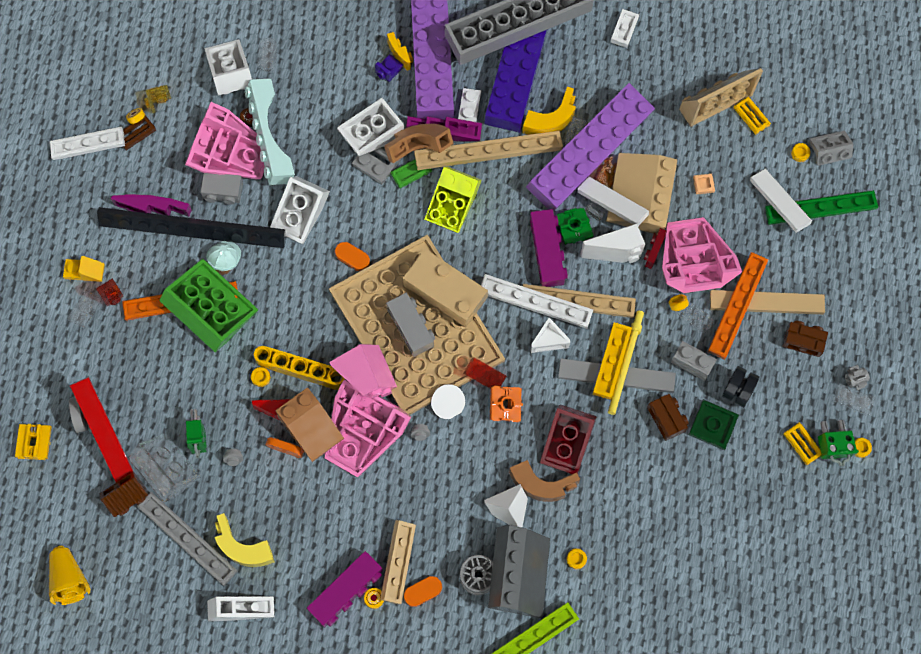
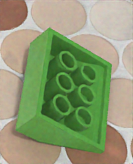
(208, 305)

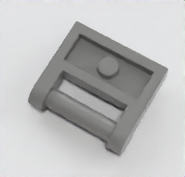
(374, 167)

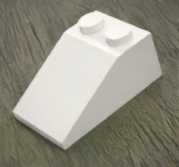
(228, 67)
(371, 128)
(299, 208)
(615, 246)

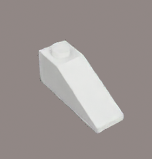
(240, 608)

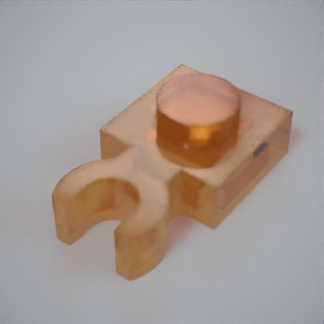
(605, 173)

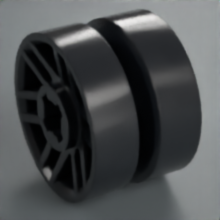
(740, 386)

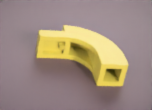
(246, 555)

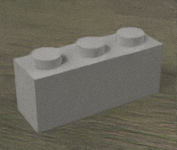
(410, 324)

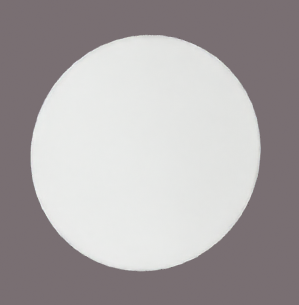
(448, 401)

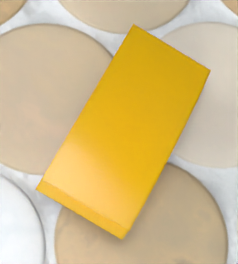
(399, 52)

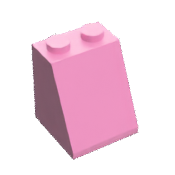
(366, 370)

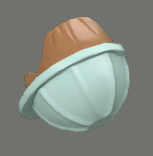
(223, 256)

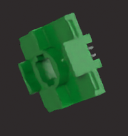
(580, 233)

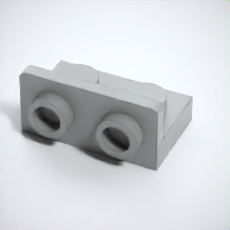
(832, 147)

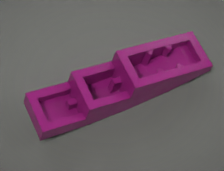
(460, 129)
(150, 203)

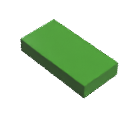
(408, 173)

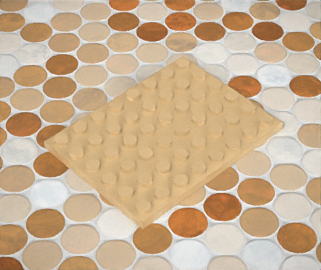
(363, 304)

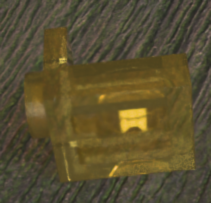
(158, 94)

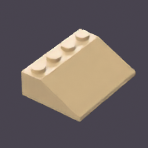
(720, 96)
(648, 183)

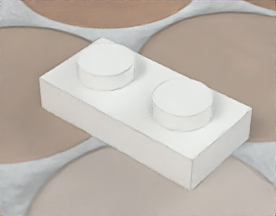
(624, 28)
(469, 105)

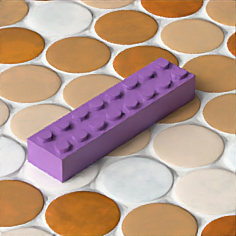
(432, 59)
(590, 147)

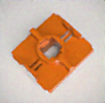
(497, 410)

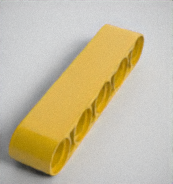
(292, 361)

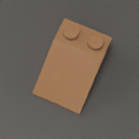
(309, 424)

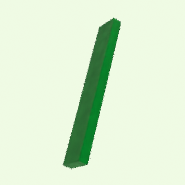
(829, 206)

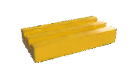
(747, 120)
(797, 448)

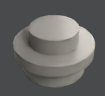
(420, 432)
(233, 457)

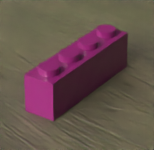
(547, 248)
(345, 589)

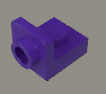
(388, 68)

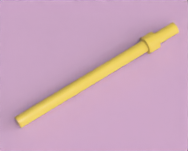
(636, 330)

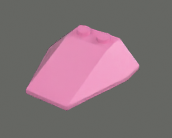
(225, 146)
(697, 257)
(367, 427)

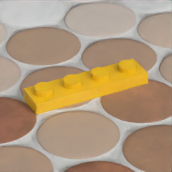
(612, 361)

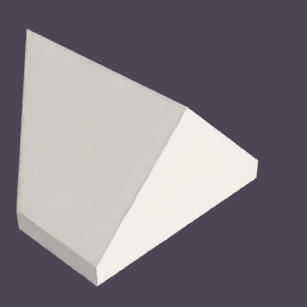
(550, 338)
(509, 506)

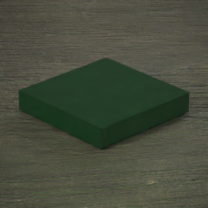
(713, 424)

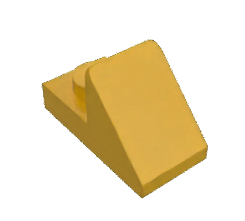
(84, 269)

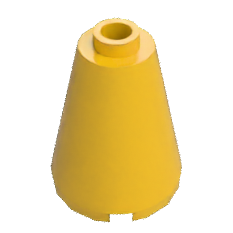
(66, 579)

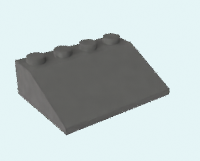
(519, 571)

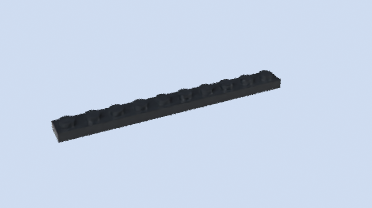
(191, 227)

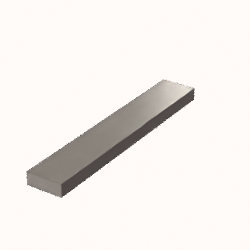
(635, 377)
(187, 539)

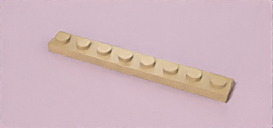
(489, 150)

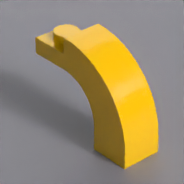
(555, 121)

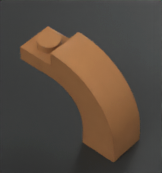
(418, 137)
(539, 489)

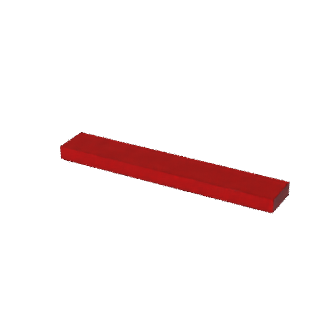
(101, 428)

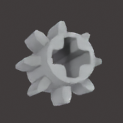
(857, 377)

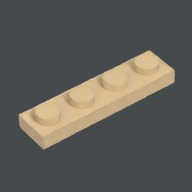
(398, 562)

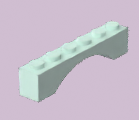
(277, 164)

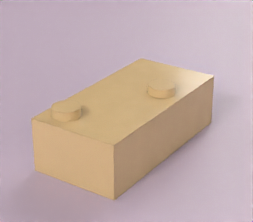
(445, 288)

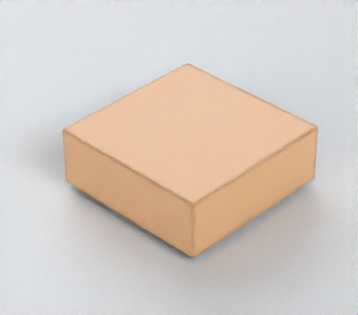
(704, 184)

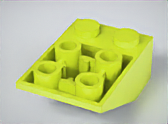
(452, 199)

